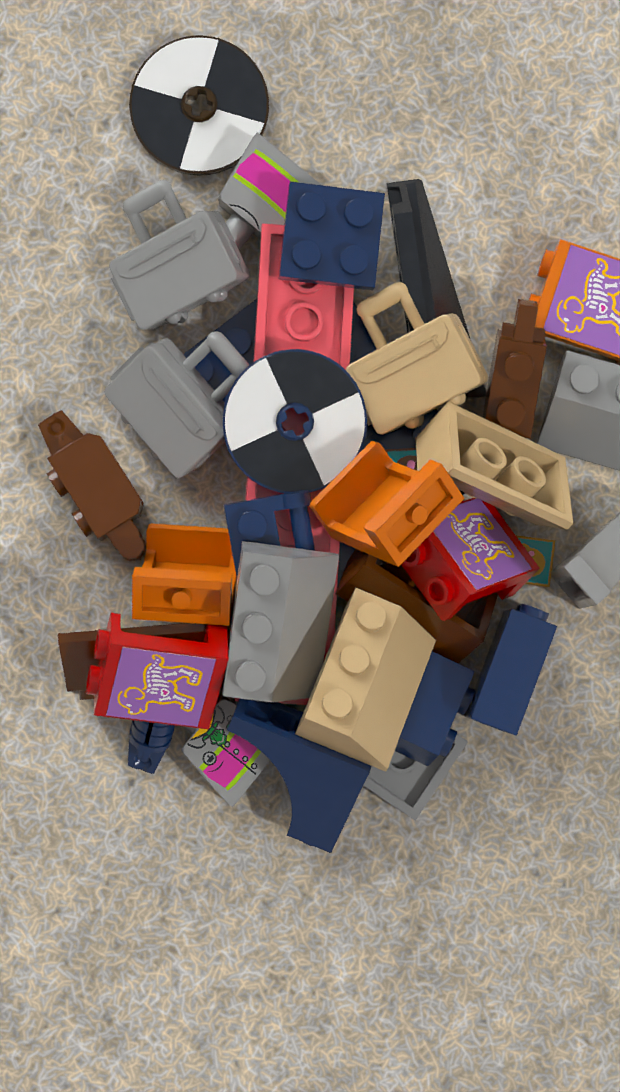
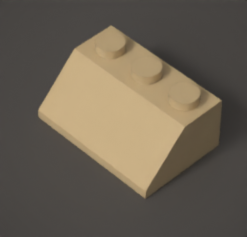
(498, 466)
(367, 681)

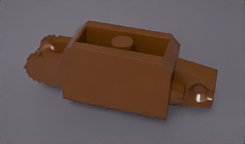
(516, 371)
(96, 484)

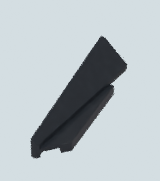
(422, 258)

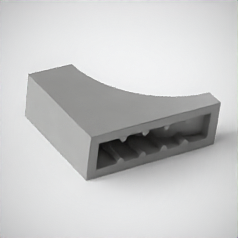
(592, 568)

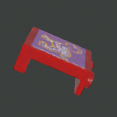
(469, 558)
(157, 676)

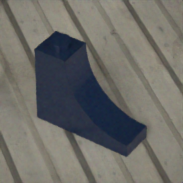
(318, 779)

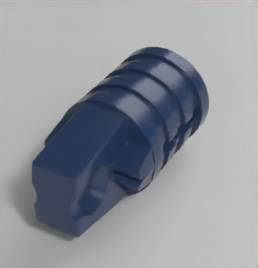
(148, 744)

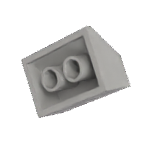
(584, 411)
(279, 622)

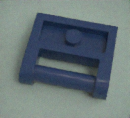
(256, 521)

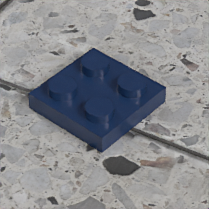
(331, 236)

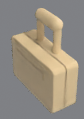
(416, 370)

